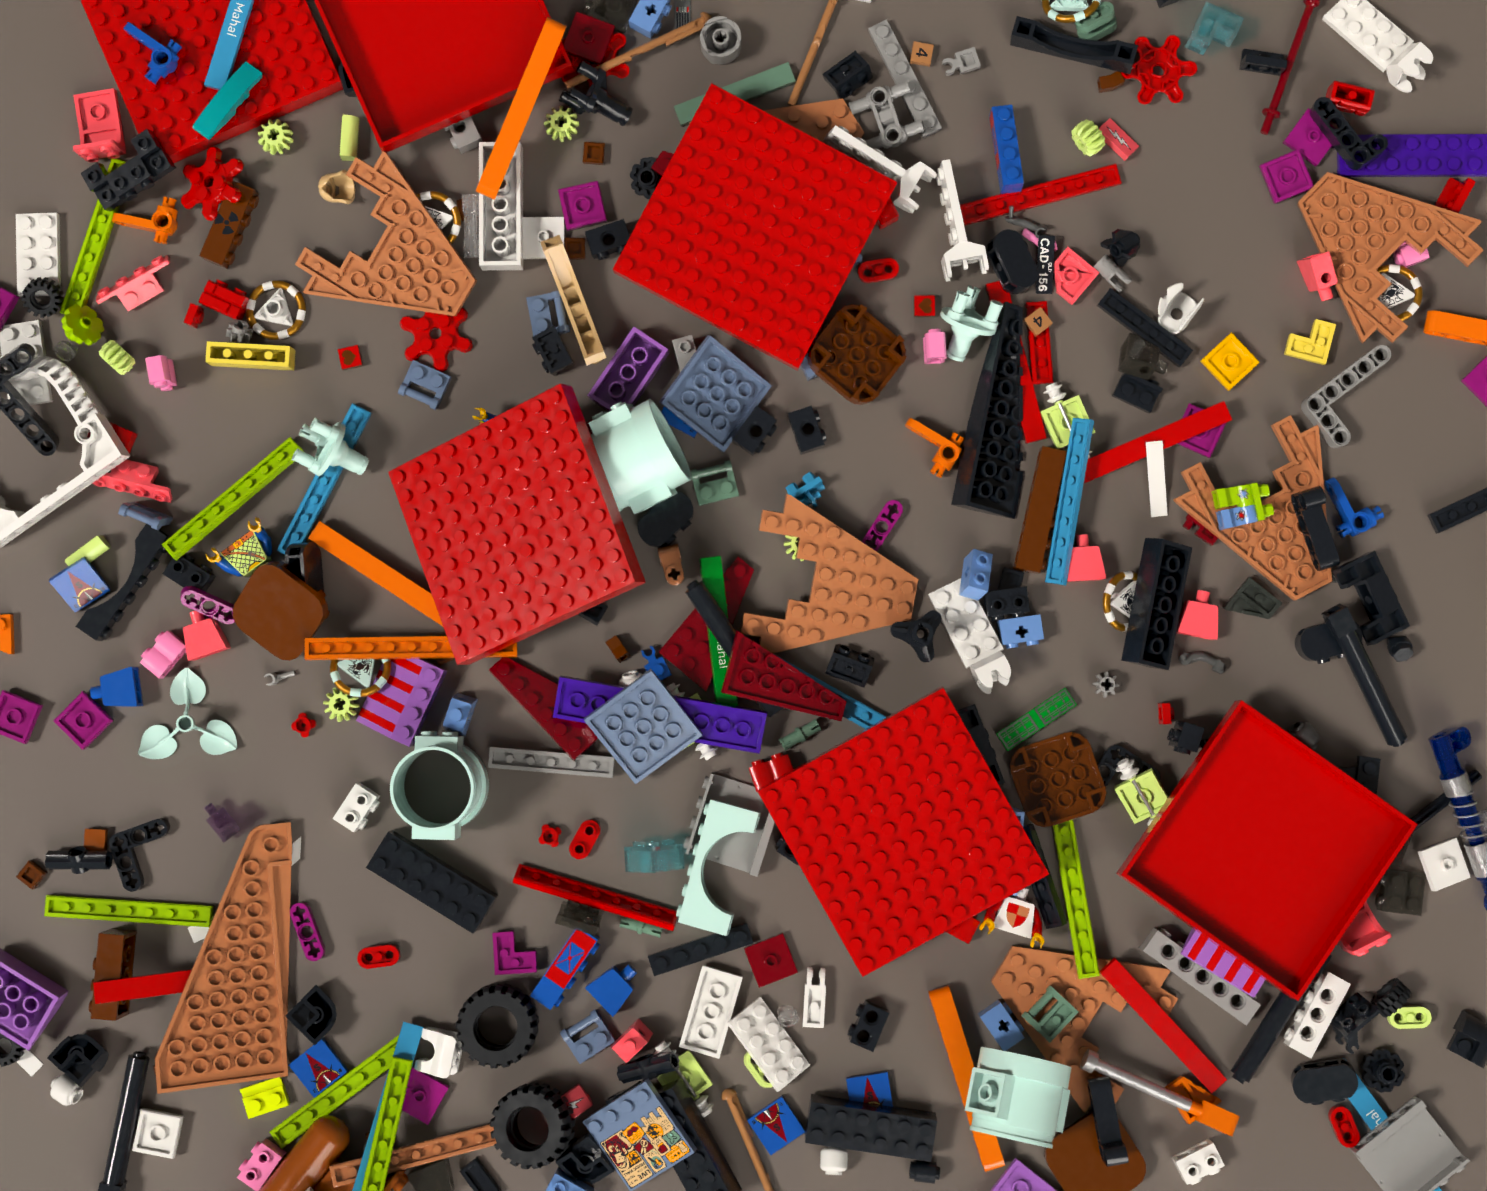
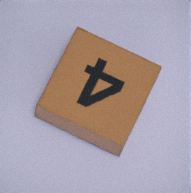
(921, 53)
(1038, 321)

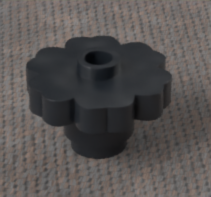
(640, 176)
(1382, 1070)

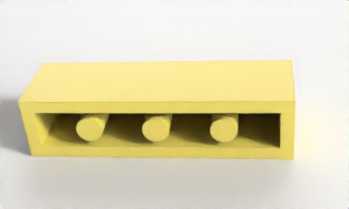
(250, 356)

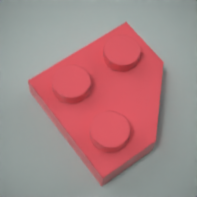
(1072, 275)

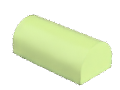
(349, 137)
(90, 550)

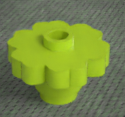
(82, 325)

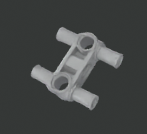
(887, 116)

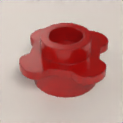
(297, 725)
(544, 839)

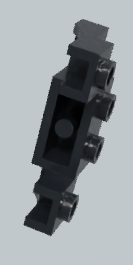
(131, 177)
(1376, 596)
(980, 736)

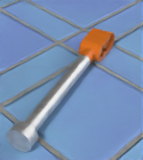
(1205, 1112)

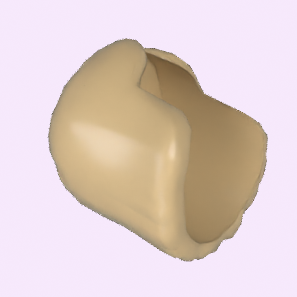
(346, 187)

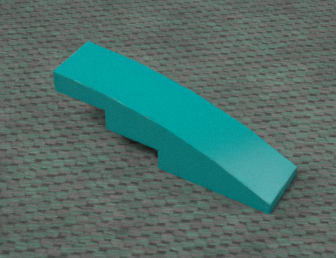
(227, 100)

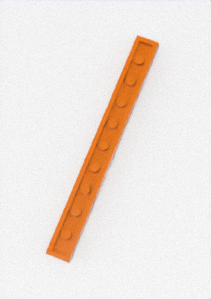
(386, 648)

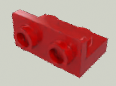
(1454, 194)

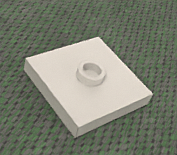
(537, 230)
(1444, 864)
(157, 1133)

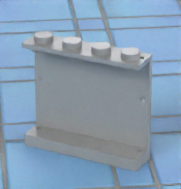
(738, 849)
(1409, 1151)

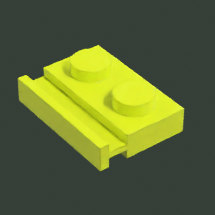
(264, 1097)

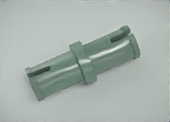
(800, 734)
(640, 927)

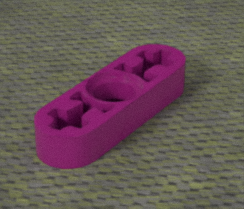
(885, 511)
(212, 613)
(296, 919)

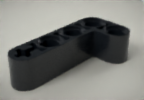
(1345, 131)
(1315, 527)
(1106, 1122)

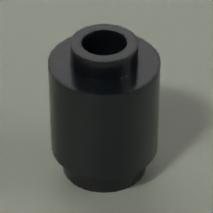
(924, 1171)

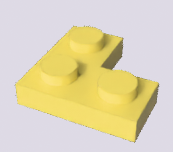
(1315, 347)

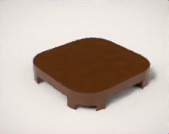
(856, 354)
(279, 610)
(1057, 779)
(1079, 1164)

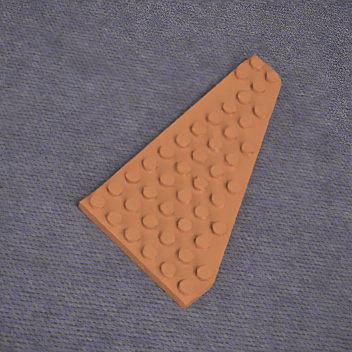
(236, 996)

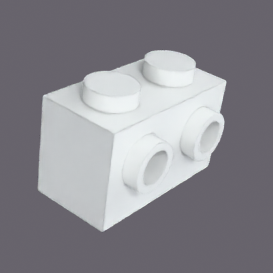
(357, 807)
(1198, 1162)

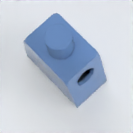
(459, 714)

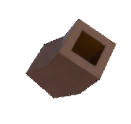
(1110, 82)
(617, 649)

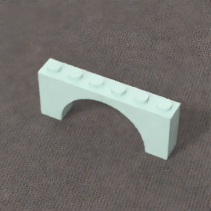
(698, 906)

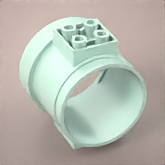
(639, 455)
(478, 776)
(1018, 1097)

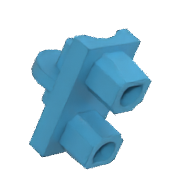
(808, 493)

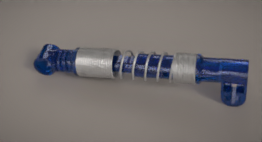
(1459, 790)

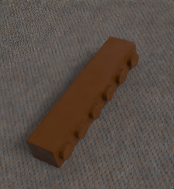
(1040, 511)

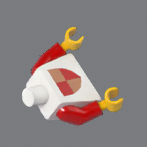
(1016, 917)

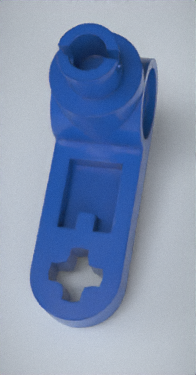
(159, 52)
(1346, 513)

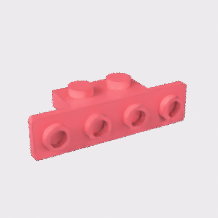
(138, 287)
(135, 479)

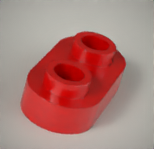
(877, 269)
(584, 839)
(379, 956)
(1343, 1125)

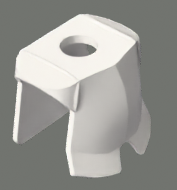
(1179, 300)

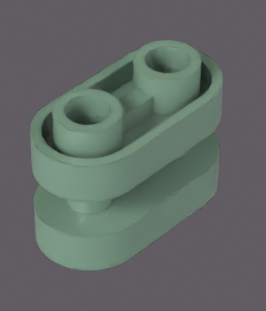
(1098, 24)

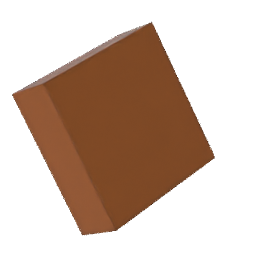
(95, 839)

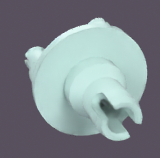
(968, 323)
(330, 449)

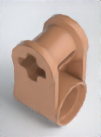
(671, 560)

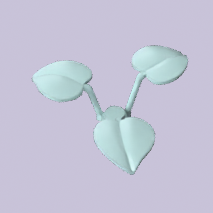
(217, 737)

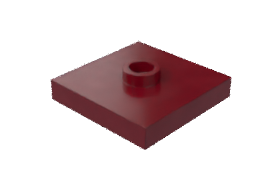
(588, 38)
(770, 960)

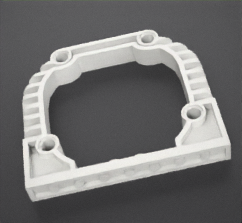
(99, 452)

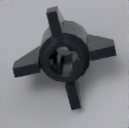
(1122, 245)

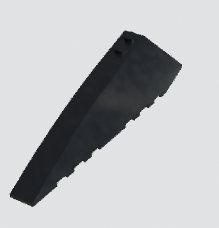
(991, 455)

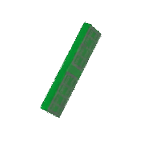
(1036, 719)

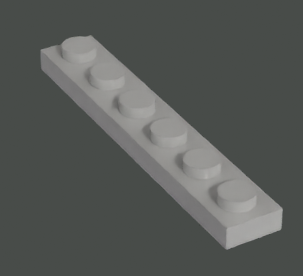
(900, 72)
(550, 762)

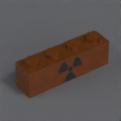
(229, 227)

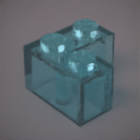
(1215, 25)
(654, 856)

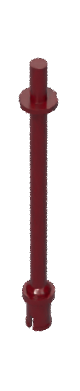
(1271, 112)

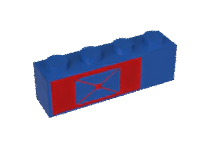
(1006, 149)
(564, 967)

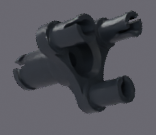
(596, 97)
(908, 632)

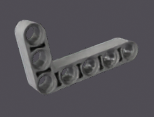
(1339, 389)

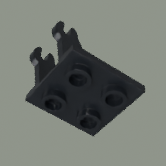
(1351, 1018)

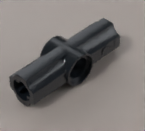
(78, 860)
(648, 1067)

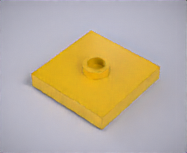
(1229, 361)

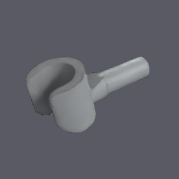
(276, 677)

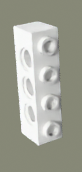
(1318, 1025)

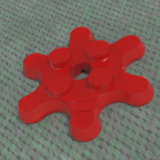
(1172, 70)
(621, 71)
(222, 184)
(436, 348)

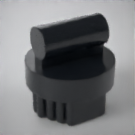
(1400, 648)

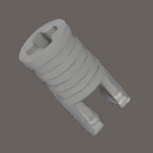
(1108, 269)

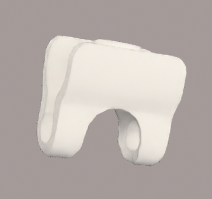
(446, 1055)

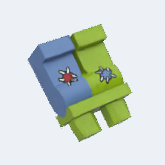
(1248, 503)

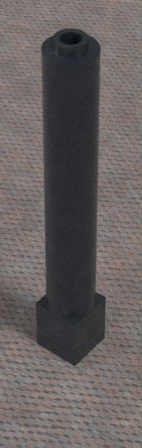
(718, 625)
(1344, 630)
(1267, 1034)
(125, 1123)

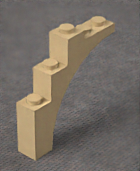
(573, 300)

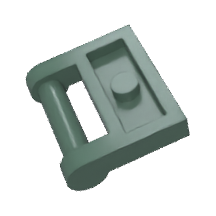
(717, 489)
(1055, 1019)

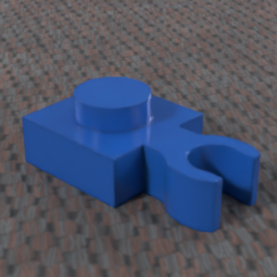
(657, 665)

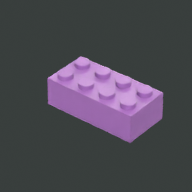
(629, 371)

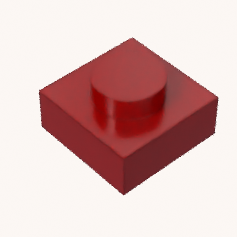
(194, 316)
(1165, 713)

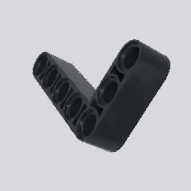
(17, 401)

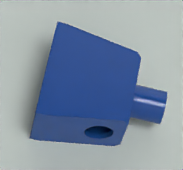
(119, 688)
(612, 988)

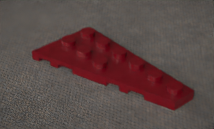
(689, 645)
(770, 680)
(538, 698)

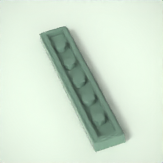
(744, 89)

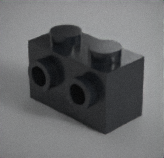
(188, 573)
(1006, 602)
(1185, 737)

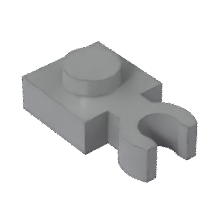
(964, 61)

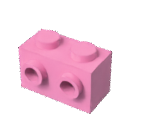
(261, 1165)

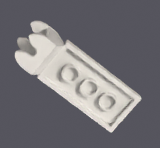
(1379, 41)
(874, 158)
(963, 251)
(972, 636)

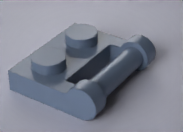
(540, 313)
(426, 378)
(145, 514)
(591, 1042)

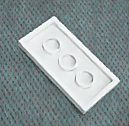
(37, 249)
(38, 388)
(710, 1011)
(768, 1044)

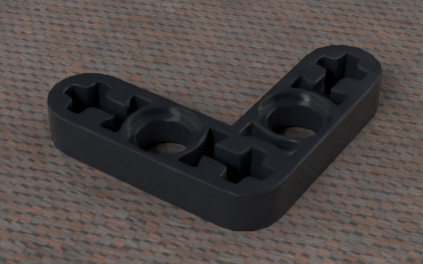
(1106, 759)
(129, 843)

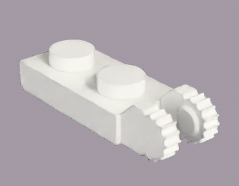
(814, 1000)

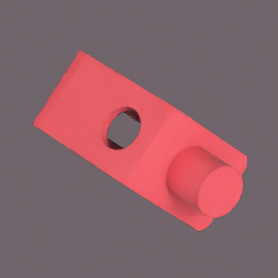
(1318, 274)
(1085, 561)
(1199, 618)
(203, 637)
(632, 1040)

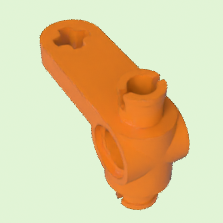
(165, 211)
(940, 462)

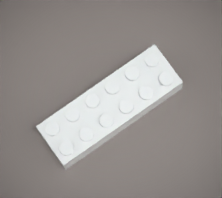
(502, 218)

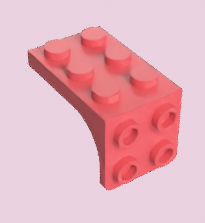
(99, 125)
(1363, 933)

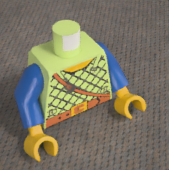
(246, 553)

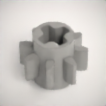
(239, 332)
(1109, 680)

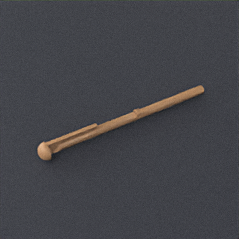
(668, 38)
(812, 52)
(730, 1095)

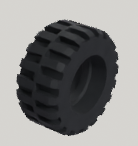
(477, 1045)
(508, 1135)

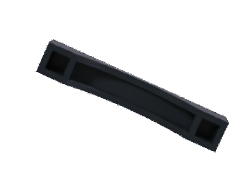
(1105, 54)
(100, 619)

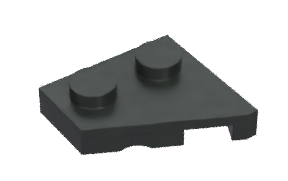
(1253, 600)

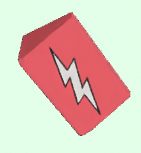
(1118, 139)
(578, 1100)

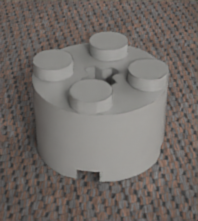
(724, 29)

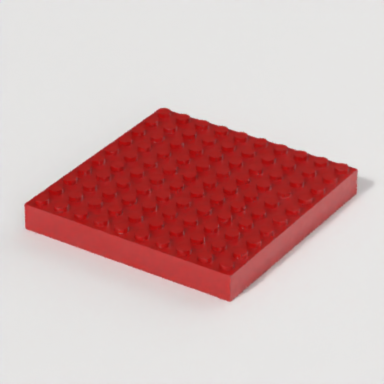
(278, 41)
(434, 59)
(754, 227)
(516, 525)
(903, 831)
(1267, 849)

